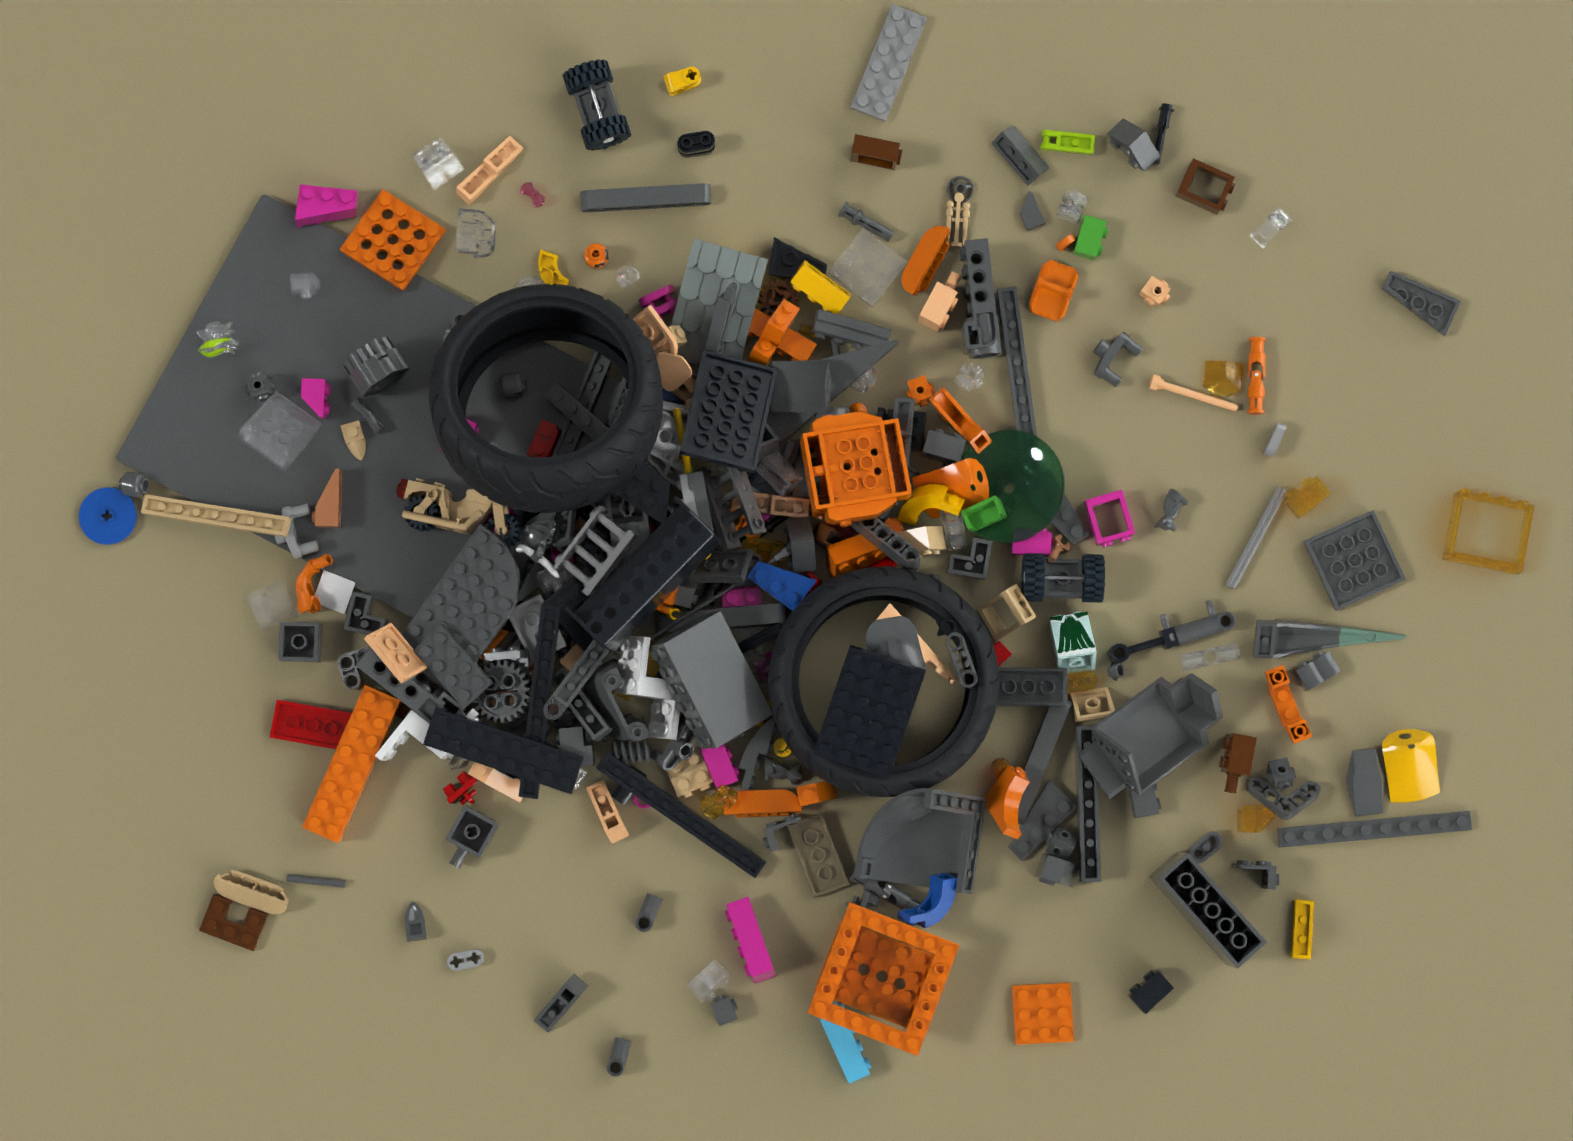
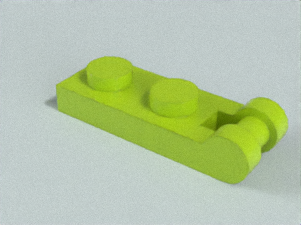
(1068, 142)

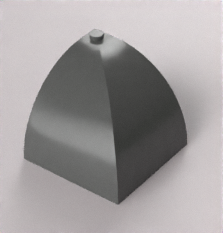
(923, 836)

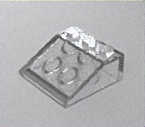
(279, 431)

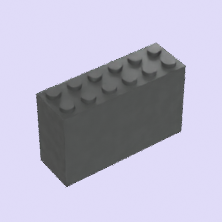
(710, 680)
(1207, 909)

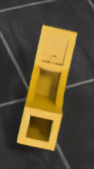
(929, 497)

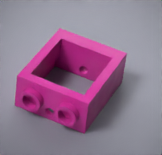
(1103, 499)

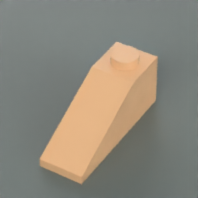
(496, 780)
(607, 811)

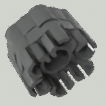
(376, 370)

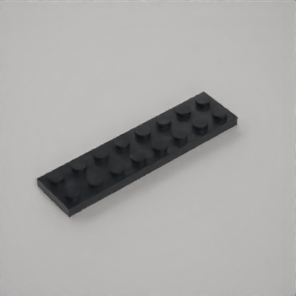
(503, 750)

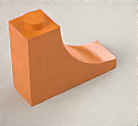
(1005, 798)

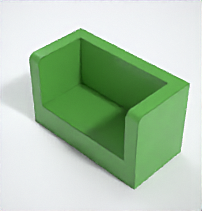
(983, 514)

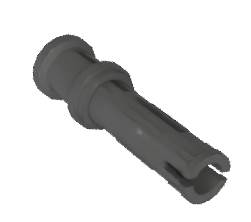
(857, 217)

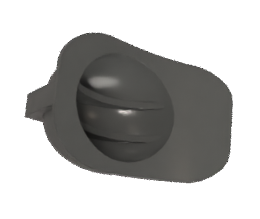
(895, 639)

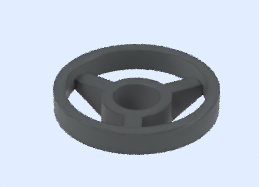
(960, 184)

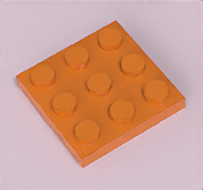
(1042, 1013)

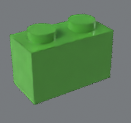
(1090, 237)

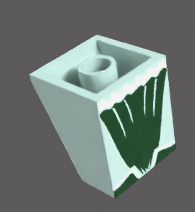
(1073, 642)

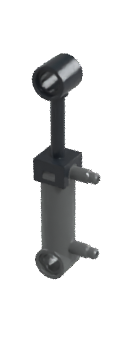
(1179, 634)

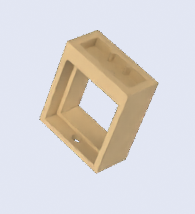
(1012, 597)

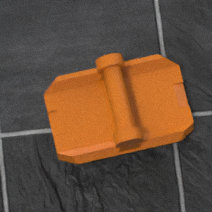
(1053, 290)

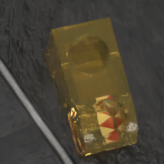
(718, 802)

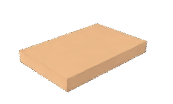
(395, 652)

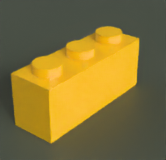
(819, 288)

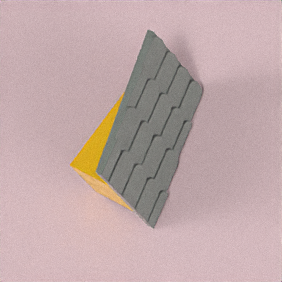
(706, 277)

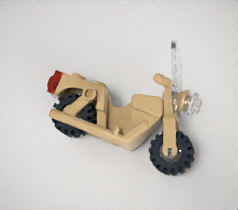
(456, 516)

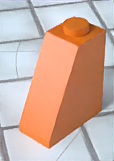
(815, 793)

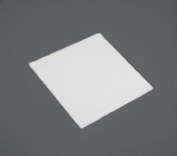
(334, 591)

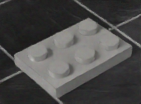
(526, 624)

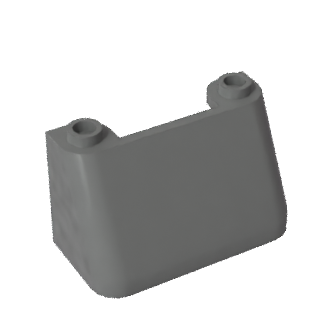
(599, 688)

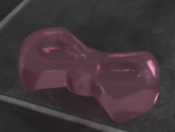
(537, 198)

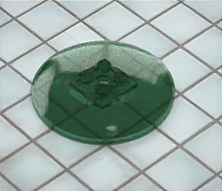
(1038, 482)

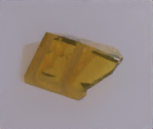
(1223, 377)

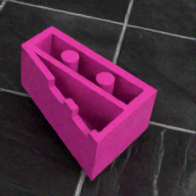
(323, 204)

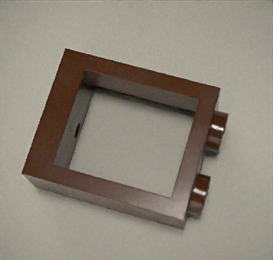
(875, 152)
(1183, 194)

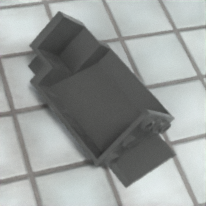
(1151, 734)

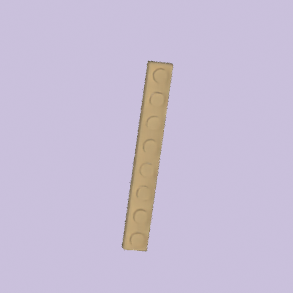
(216, 515)

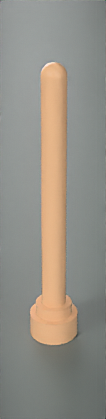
(1158, 383)

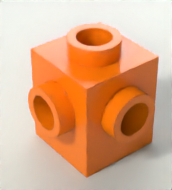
(920, 384)

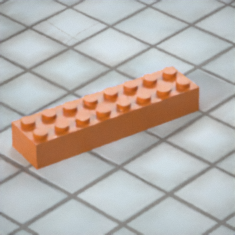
(352, 763)

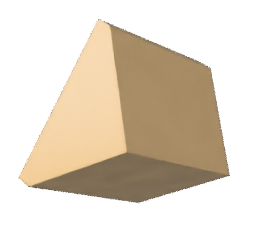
(1091, 704)

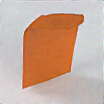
(958, 479)

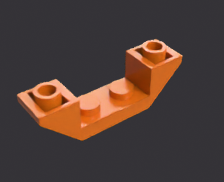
(1285, 705)

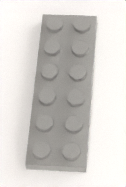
(888, 63)

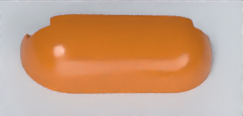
(925, 260)
(764, 803)

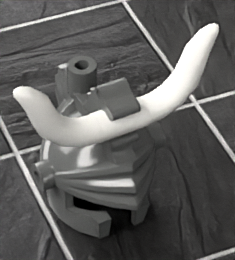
(538, 537)

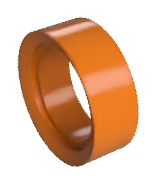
(1066, 242)

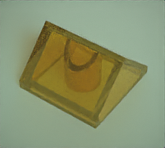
(765, 548)

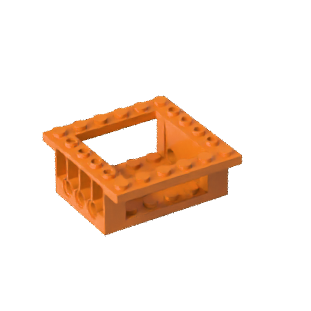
(908, 1007)

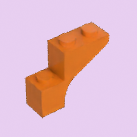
(773, 333)
(960, 421)

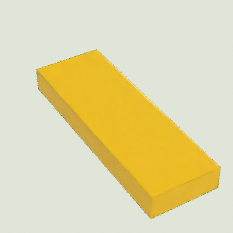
(1302, 929)

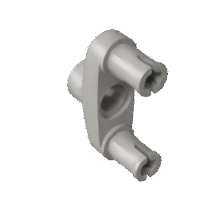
(296, 548)

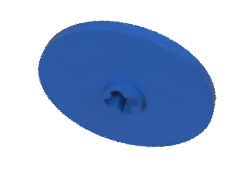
(118, 526)

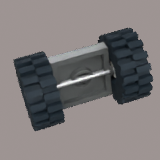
(597, 104)
(1063, 578)

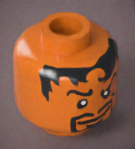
(596, 262)

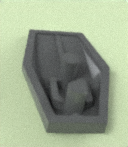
(1365, 782)

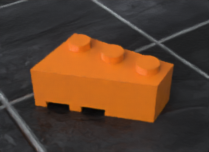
(851, 555)

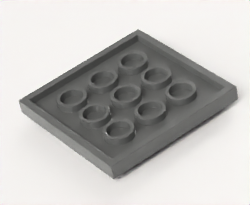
(1354, 560)

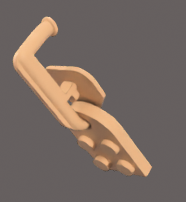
(672, 367)

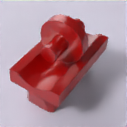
(454, 794)

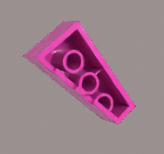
(750, 939)

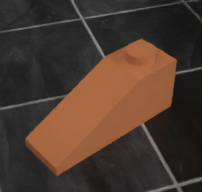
(328, 508)

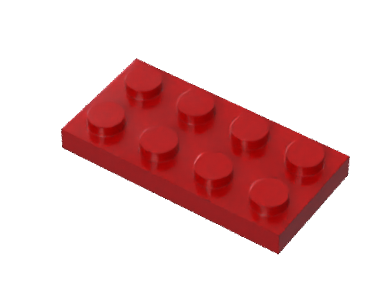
(308, 724)

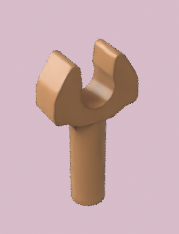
(1058, 547)

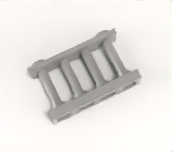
(614, 554)

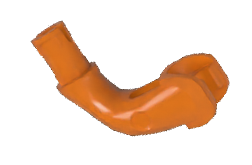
(304, 590)

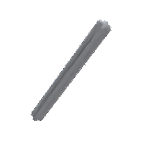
(1256, 537)

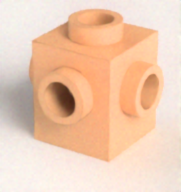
(1152, 286)

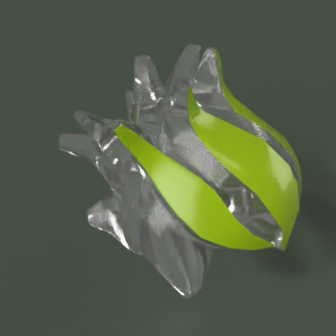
(217, 339)

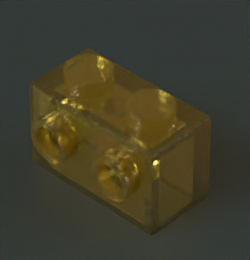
(1307, 497)

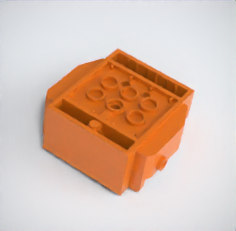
(854, 492)

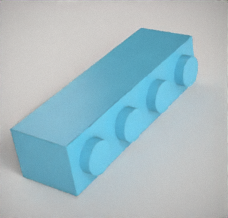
(847, 1050)

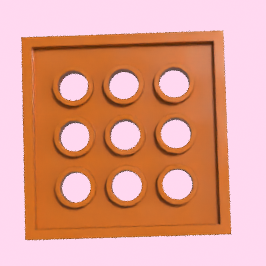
(401, 212)

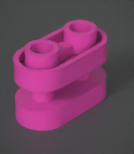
(660, 294)

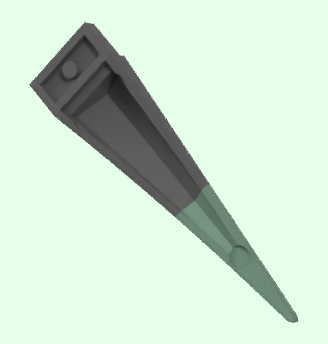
(1287, 637)

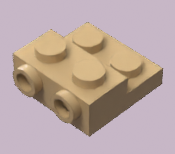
(690, 775)

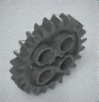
(503, 709)

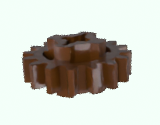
(787, 295)

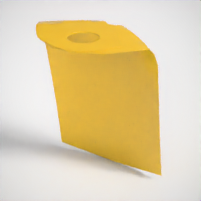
(1411, 772)

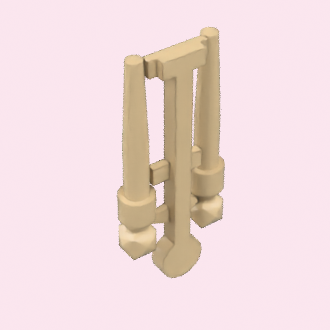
(959, 197)

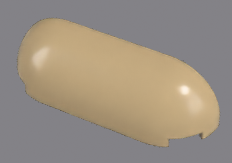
(251, 892)

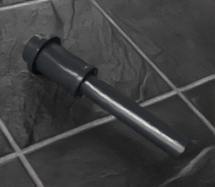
(1163, 124)

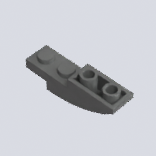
(758, 745)

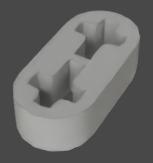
(1274, 439)
(467, 964)

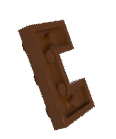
(241, 935)

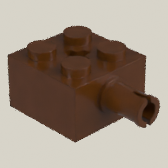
(1237, 758)

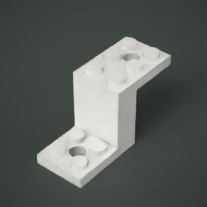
(634, 682)
(418, 728)

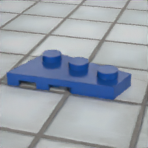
(781, 584)

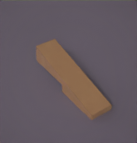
(777, 505)

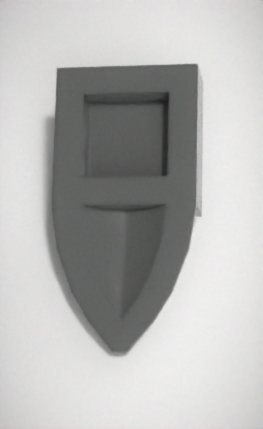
(415, 923)

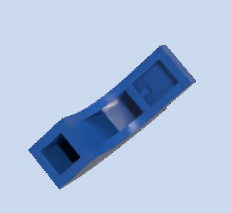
(936, 904)

